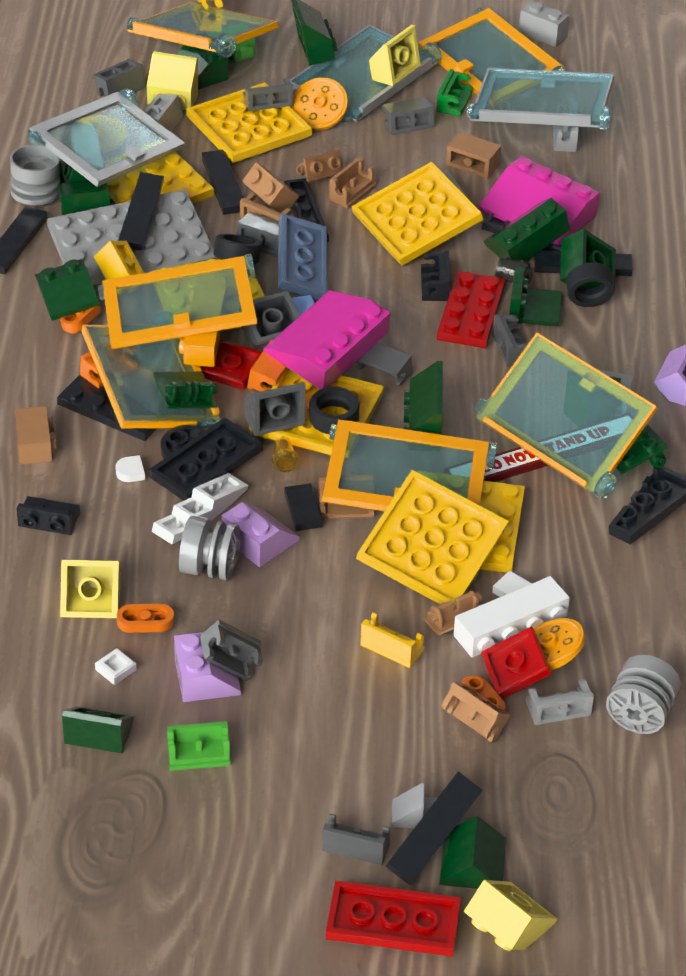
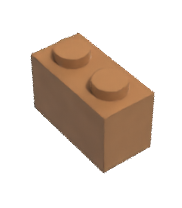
(473, 155)
(270, 188)
(34, 435)

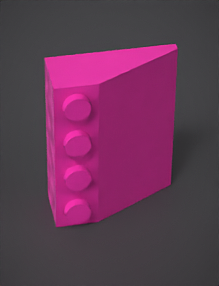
(528, 183)
(330, 337)

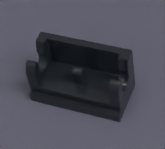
(435, 277)

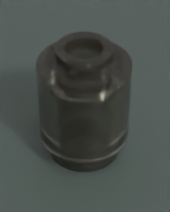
(506, 267)

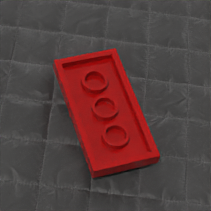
(471, 309)
(393, 918)

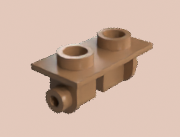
(320, 165)
(442, 617)

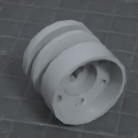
(34, 175)
(203, 547)
(643, 694)

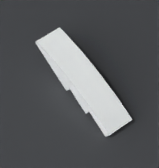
(206, 501)

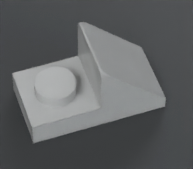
(410, 807)

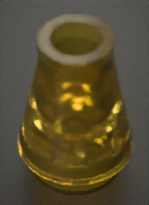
(284, 455)

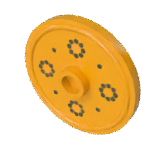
(320, 103)
(560, 640)

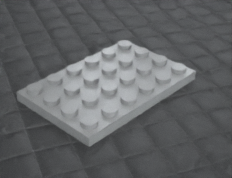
(171, 241)

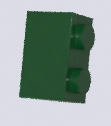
(211, 66)
(585, 248)
(66, 289)

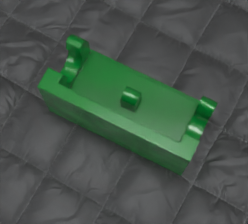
(453, 94)

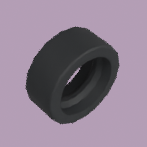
(235, 245)
(590, 296)
(332, 397)

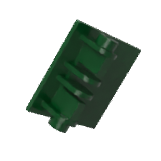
(185, 390)
(646, 447)

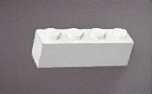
(509, 615)

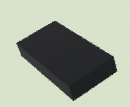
(303, 507)

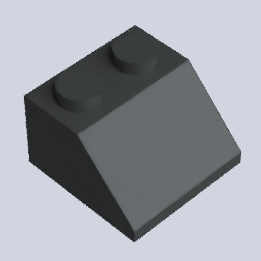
(273, 316)
(276, 409)

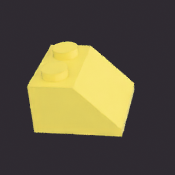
(396, 58)
(174, 76)
(90, 588)
(508, 915)

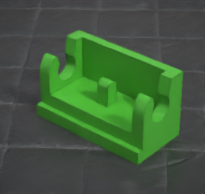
(198, 746)

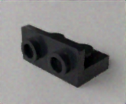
(48, 515)

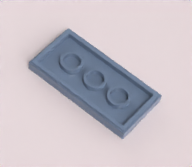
(302, 257)

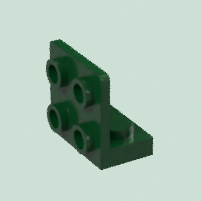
(534, 304)

